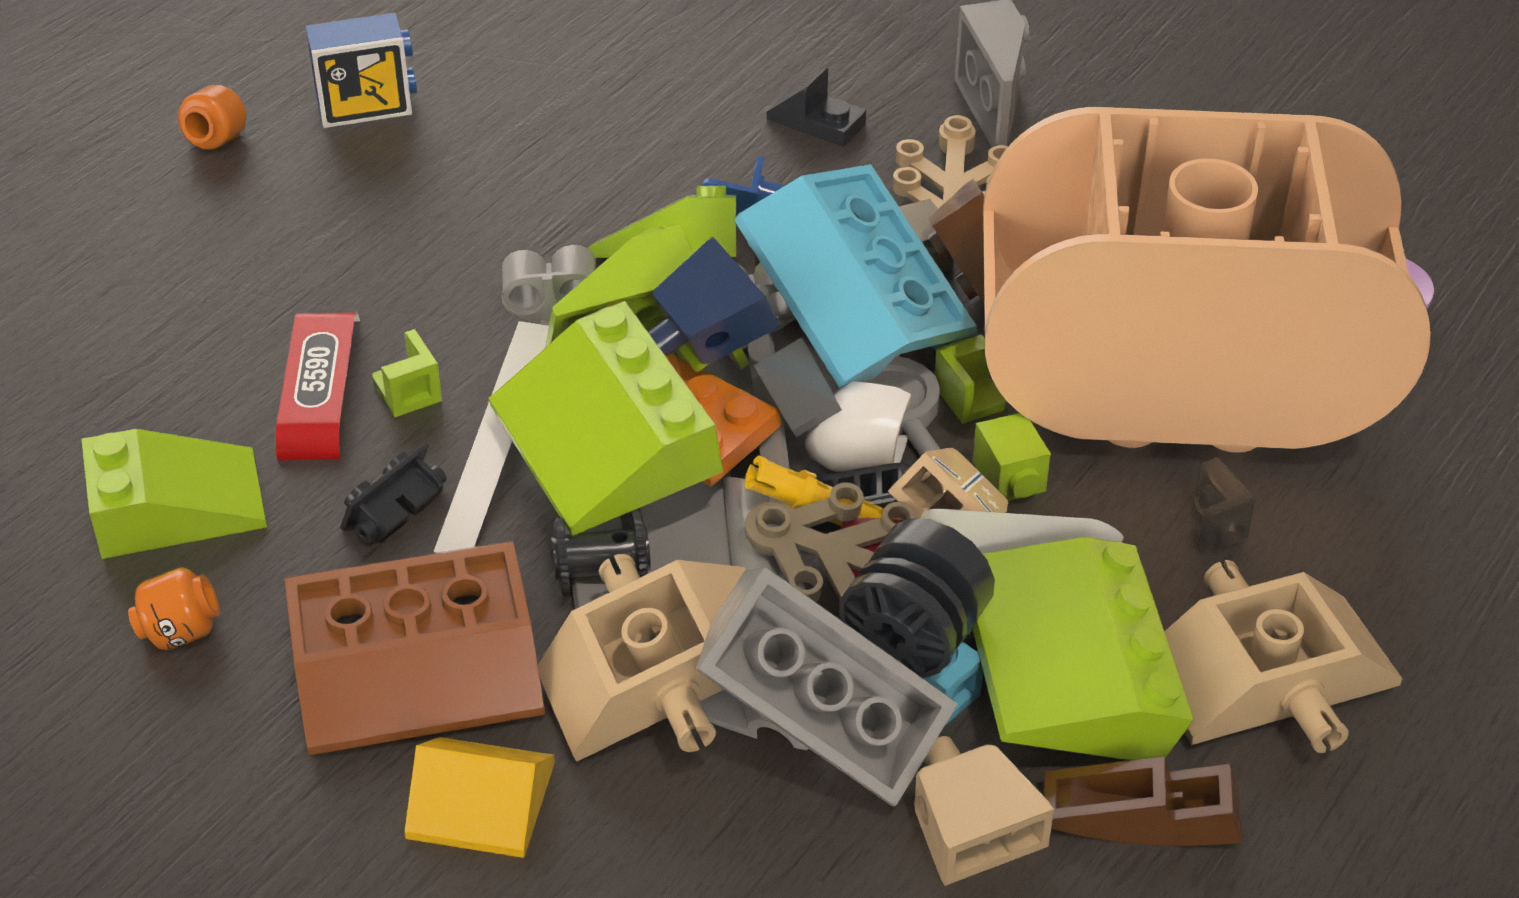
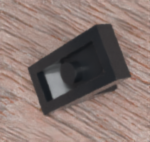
(815, 113)

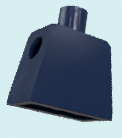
(710, 306)

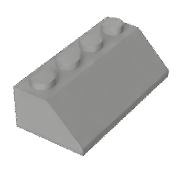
(823, 683)

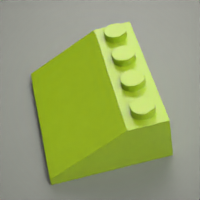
(606, 421)
(1079, 652)

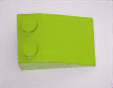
(701, 216)
(625, 276)
(168, 490)

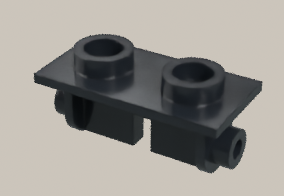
(376, 506)

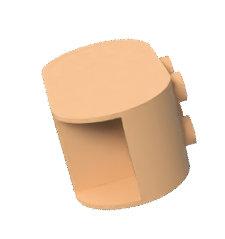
(1199, 279)

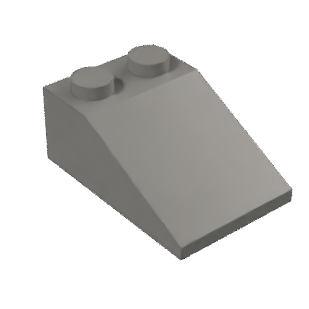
(991, 64)

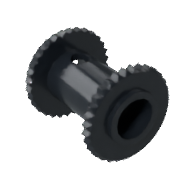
(585, 552)

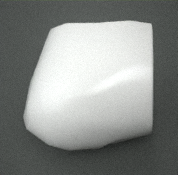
(863, 431)

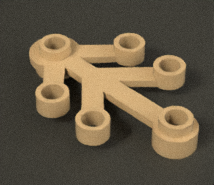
(955, 140)

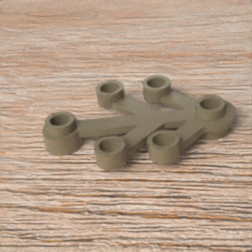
(835, 550)

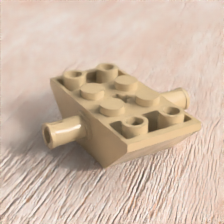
(637, 655)
(1274, 656)

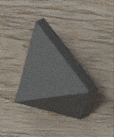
(798, 387)

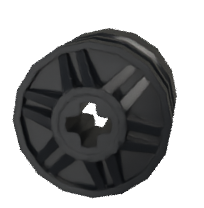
(919, 594)

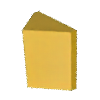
(476, 795)

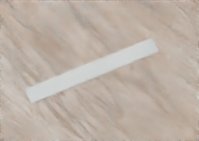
(488, 451)

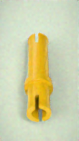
(796, 487)

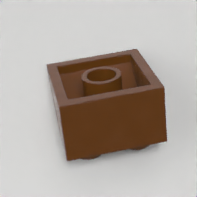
(961, 235)

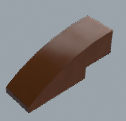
(1146, 803)

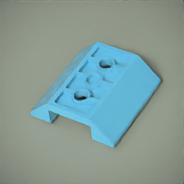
(853, 272)

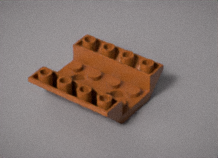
(414, 655)

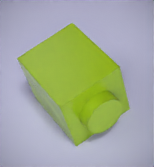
(1011, 456)

